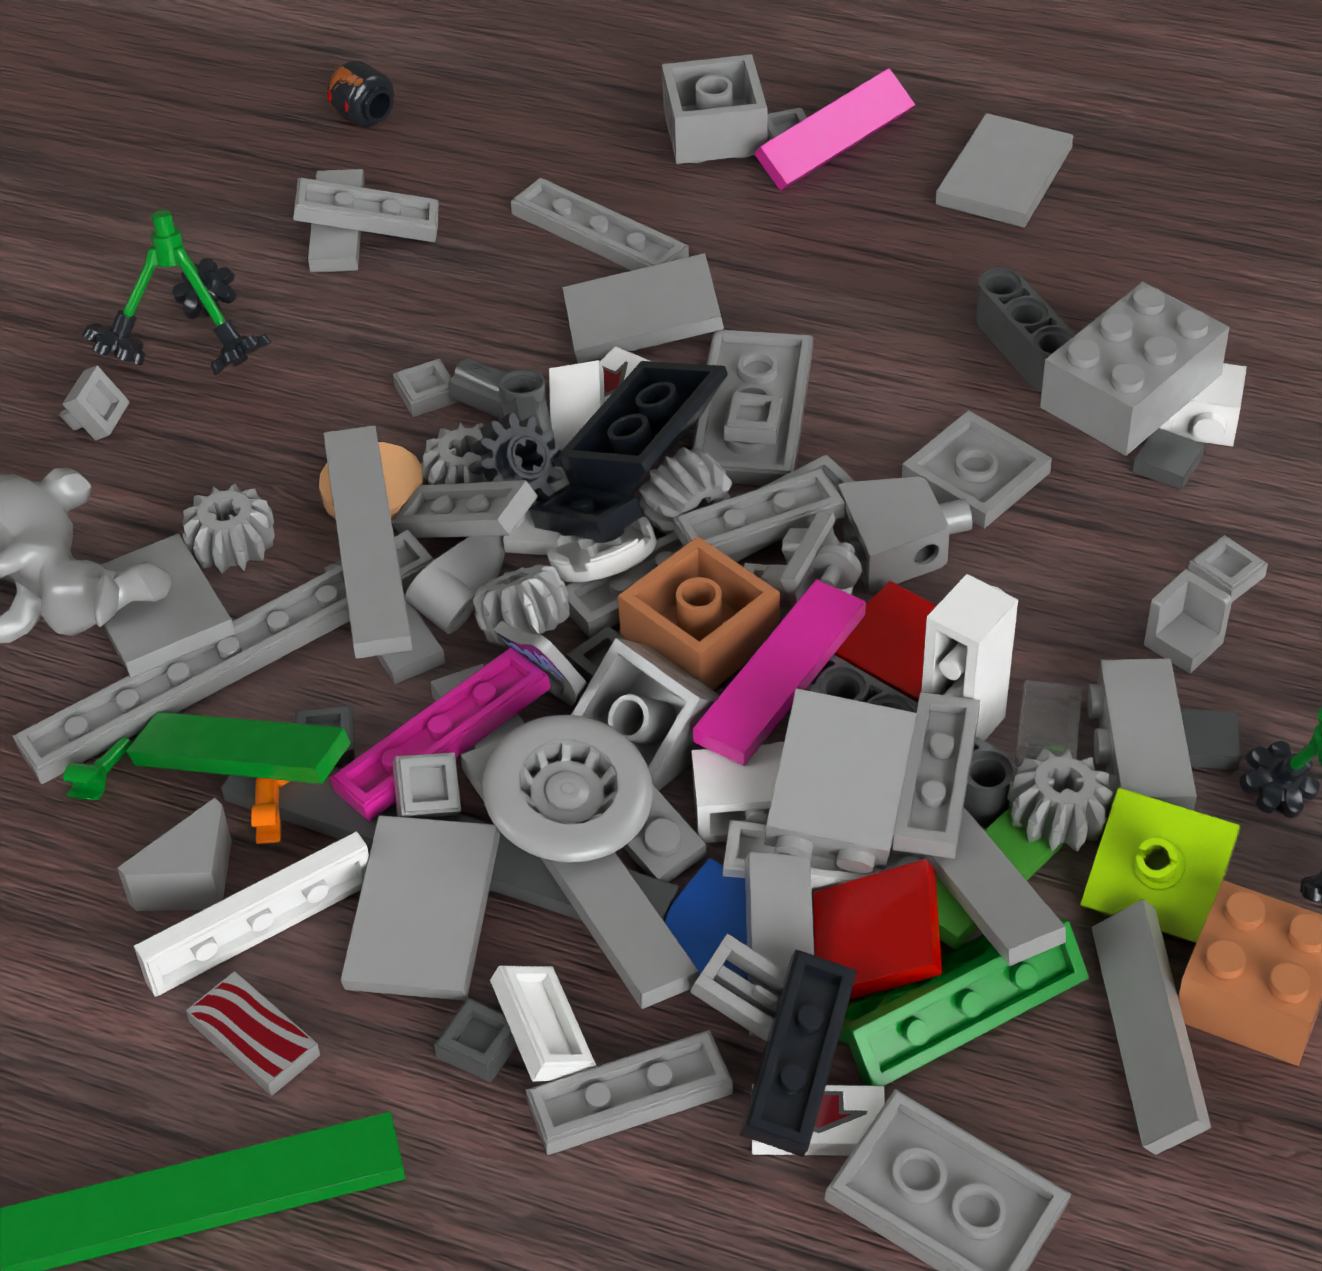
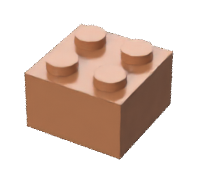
(701, 612)
(1256, 973)

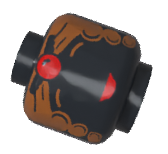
(360, 94)

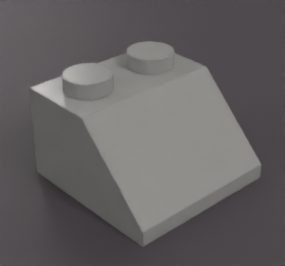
(649, 704)

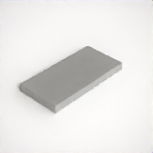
(757, 365)

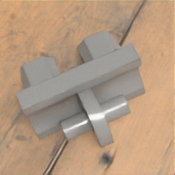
(813, 556)

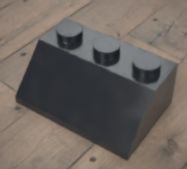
(639, 425)

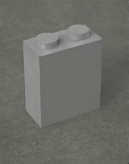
(840, 781)

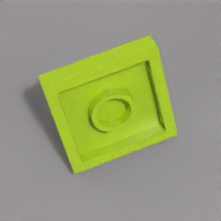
(1163, 857)

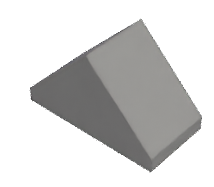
(182, 866)

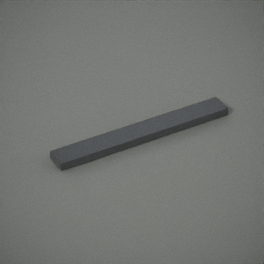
(514, 870)

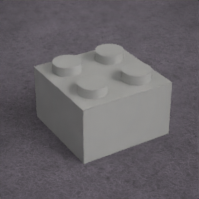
(714, 108)

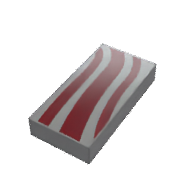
(253, 1033)

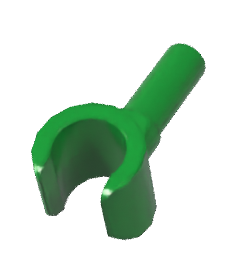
(90, 780)

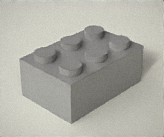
(1134, 367)

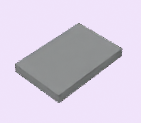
(1004, 170)
(642, 308)
(174, 626)
(421, 908)
(945, 1192)

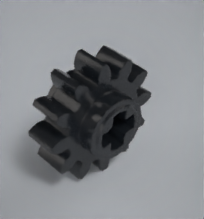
(517, 453)

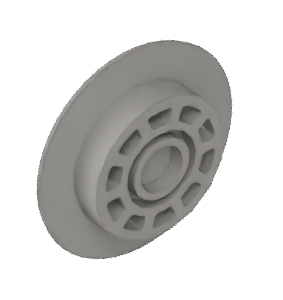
(566, 805)

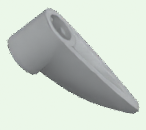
(448, 584)

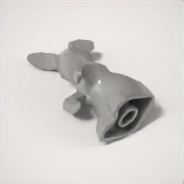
(39, 561)

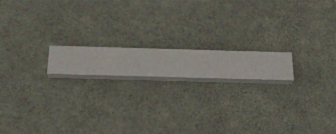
(259, 640)
(610, 905)

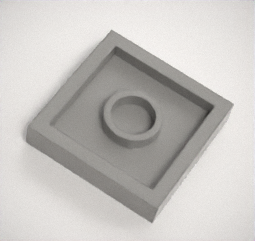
(978, 464)

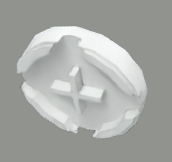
(584, 560)

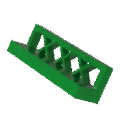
(930, 1017)

